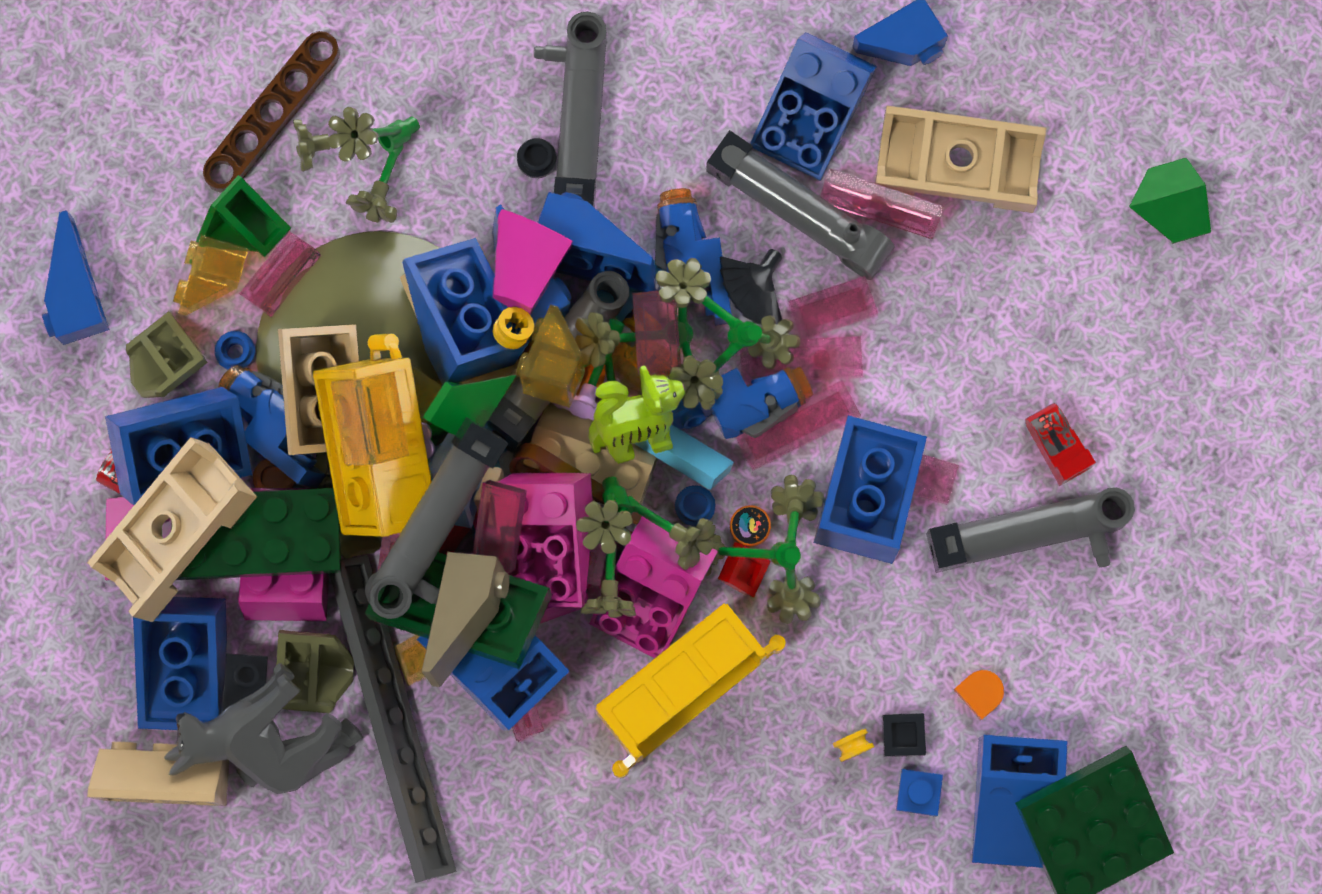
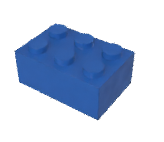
(152, 435)

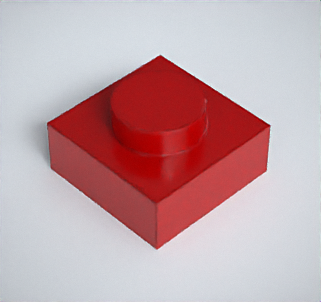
(744, 573)

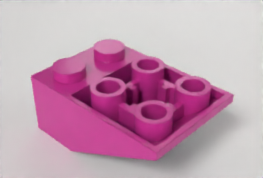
(549, 542)
(656, 586)
(284, 596)

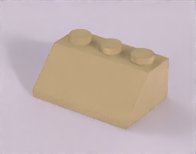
(301, 354)
(569, 440)
(144, 777)

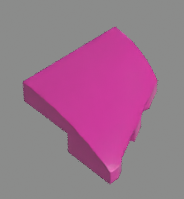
(525, 260)

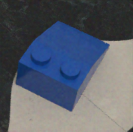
(596, 243)
(458, 311)
(870, 490)
(180, 662)

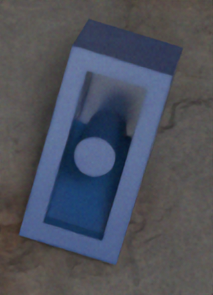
(904, 36)

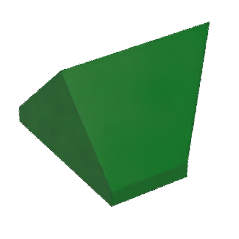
(1174, 201)
(244, 219)
(470, 400)

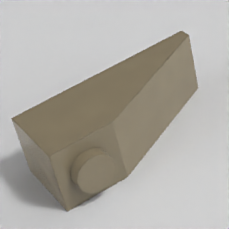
(464, 608)

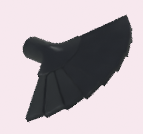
(752, 286)

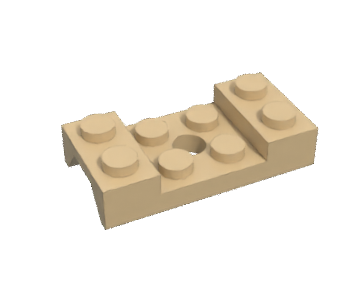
(1003, 155)
(199, 497)

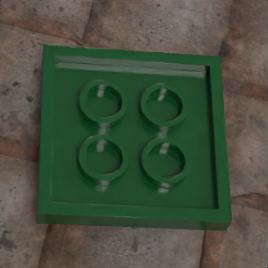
(1095, 825)

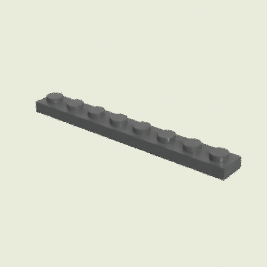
(393, 725)

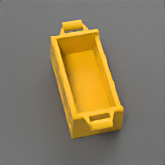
(382, 495)
(682, 684)

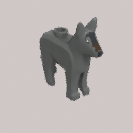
(253, 741)

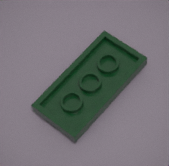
(275, 537)
(504, 638)

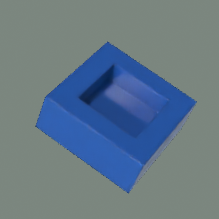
(919, 792)

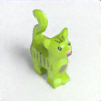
(633, 419)

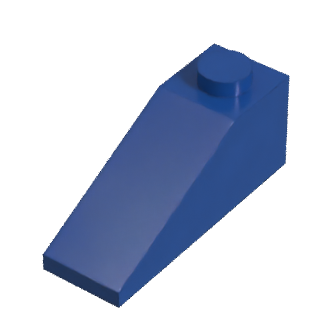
(70, 289)

